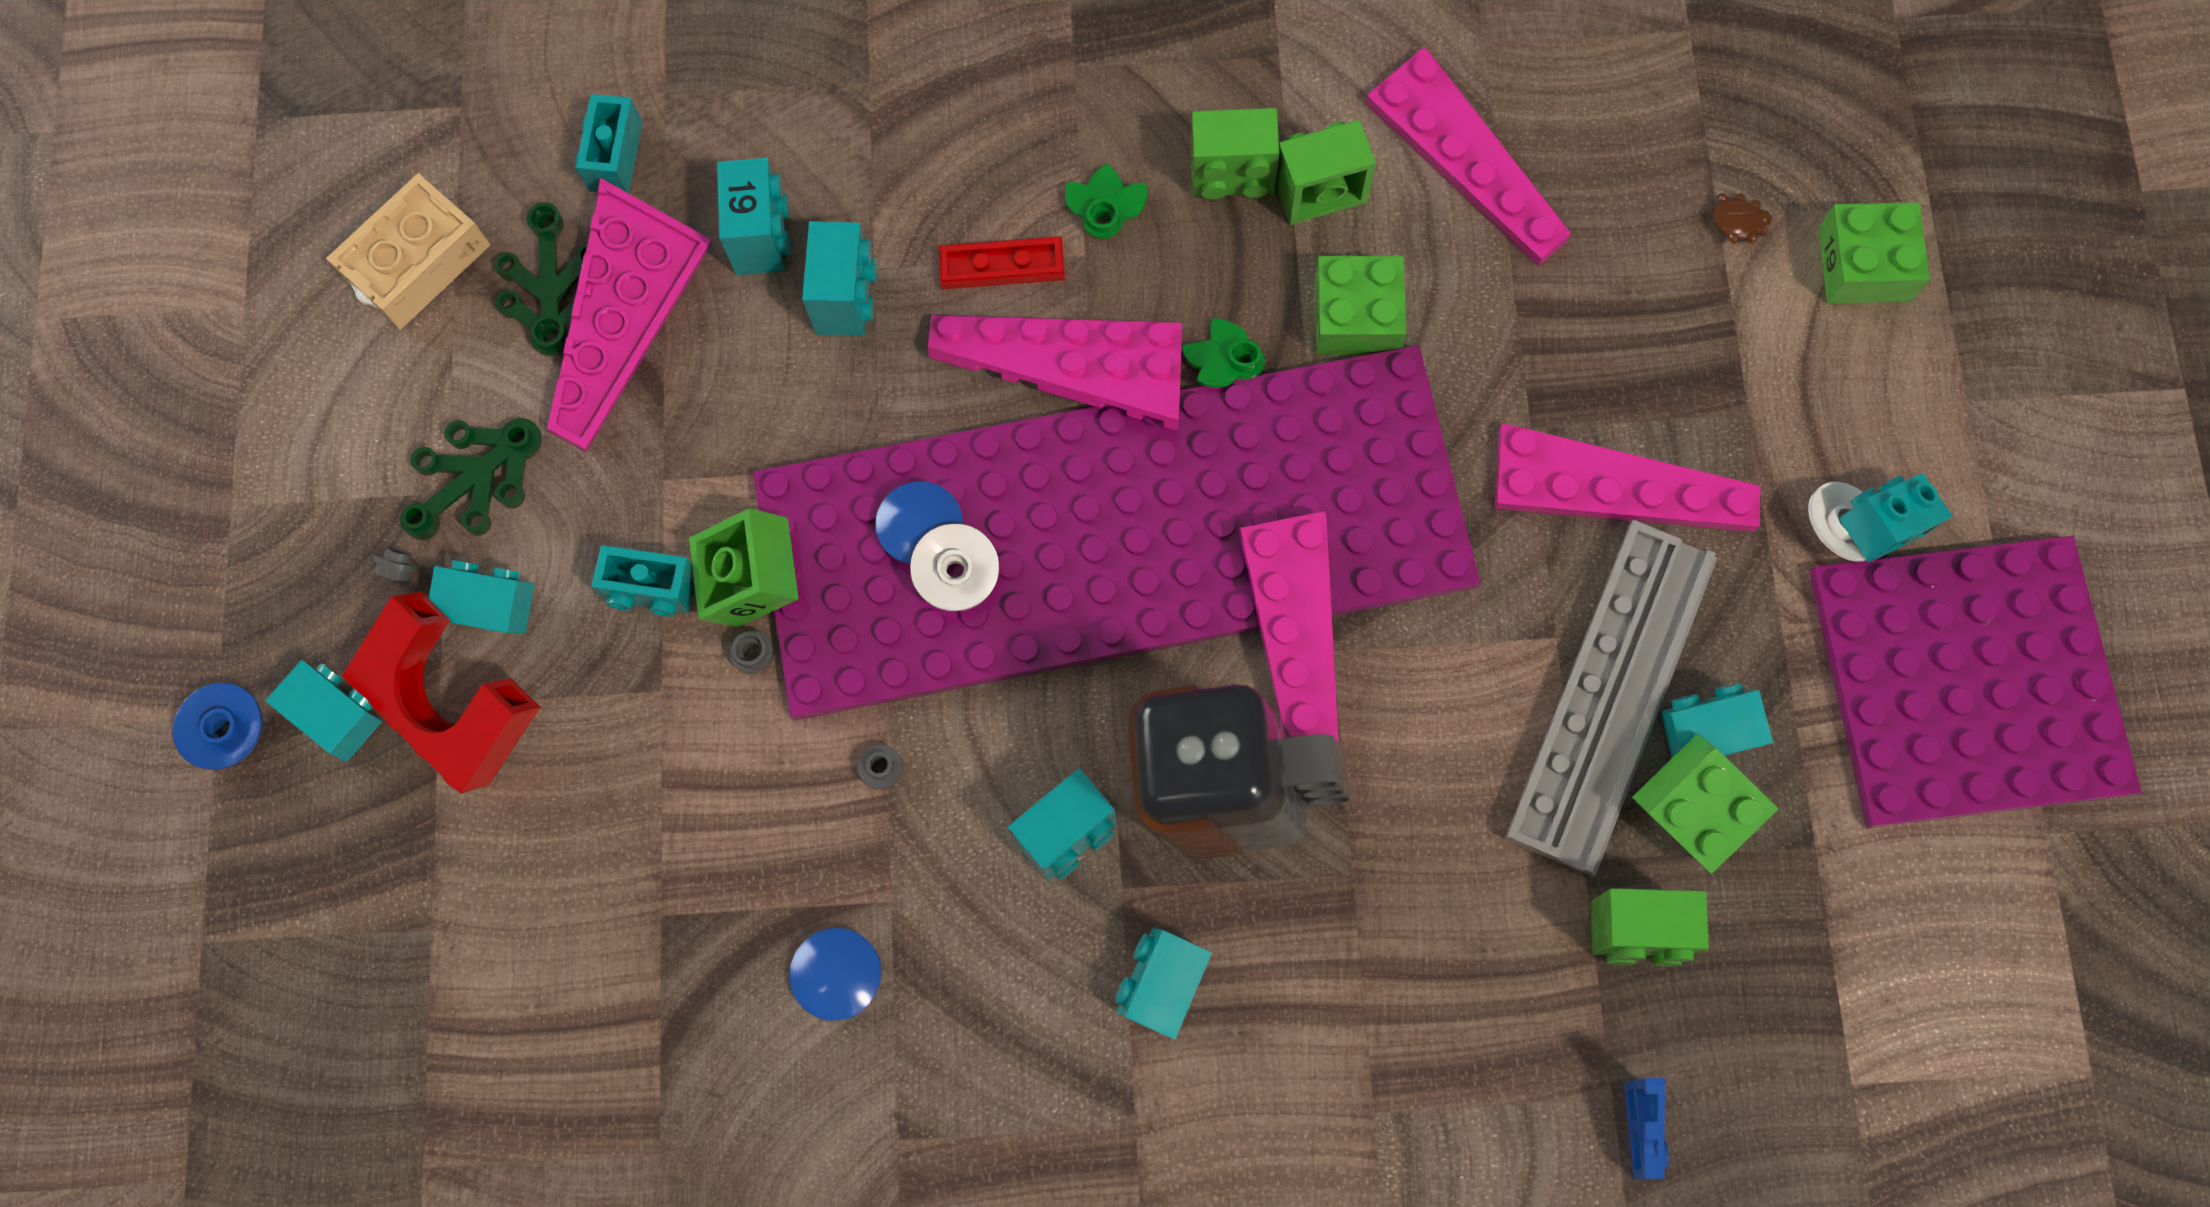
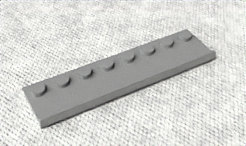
(1611, 699)

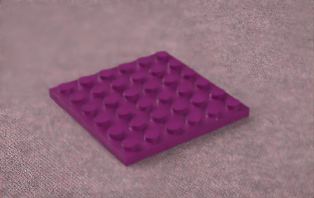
(1972, 682)

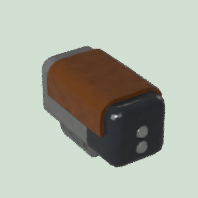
(1225, 772)

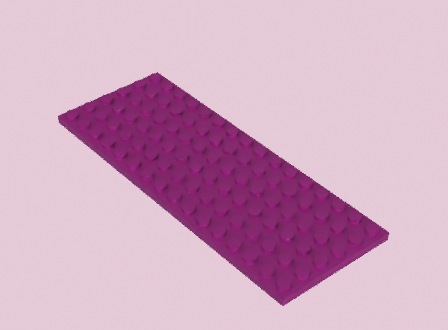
(1117, 529)

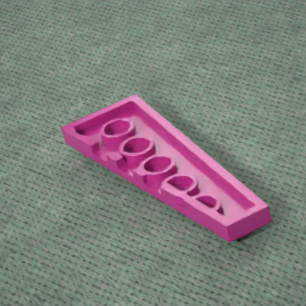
(1452, 137)
(1587, 480)
(1293, 607)

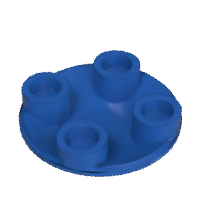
(911, 513)
(835, 974)

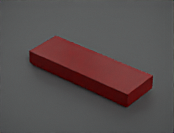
(1001, 263)

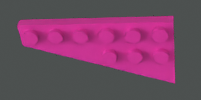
(624, 294)
(1081, 360)

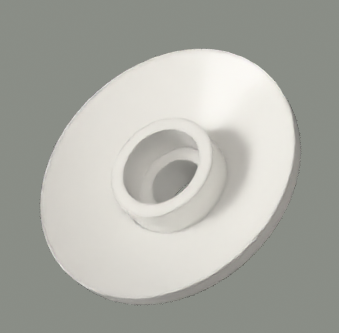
(1825, 509)
(954, 545)

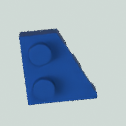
(1647, 1127)

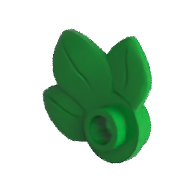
(1105, 198)
(1222, 356)

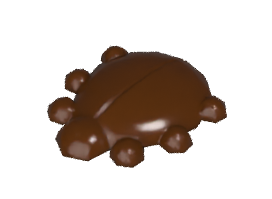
(1740, 218)

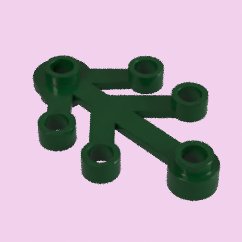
(547, 289)
(476, 474)

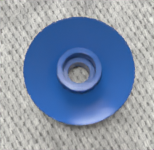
(199, 724)

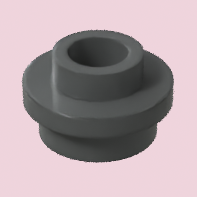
(395, 564)
(744, 641)
(889, 776)

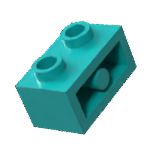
(609, 142)
(1894, 516)
(644, 580)
(482, 600)
(324, 710)
(1728, 721)
(1162, 982)

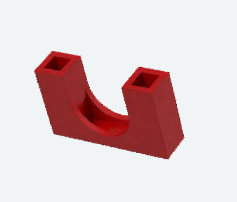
(390, 676)

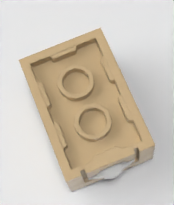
(408, 251)

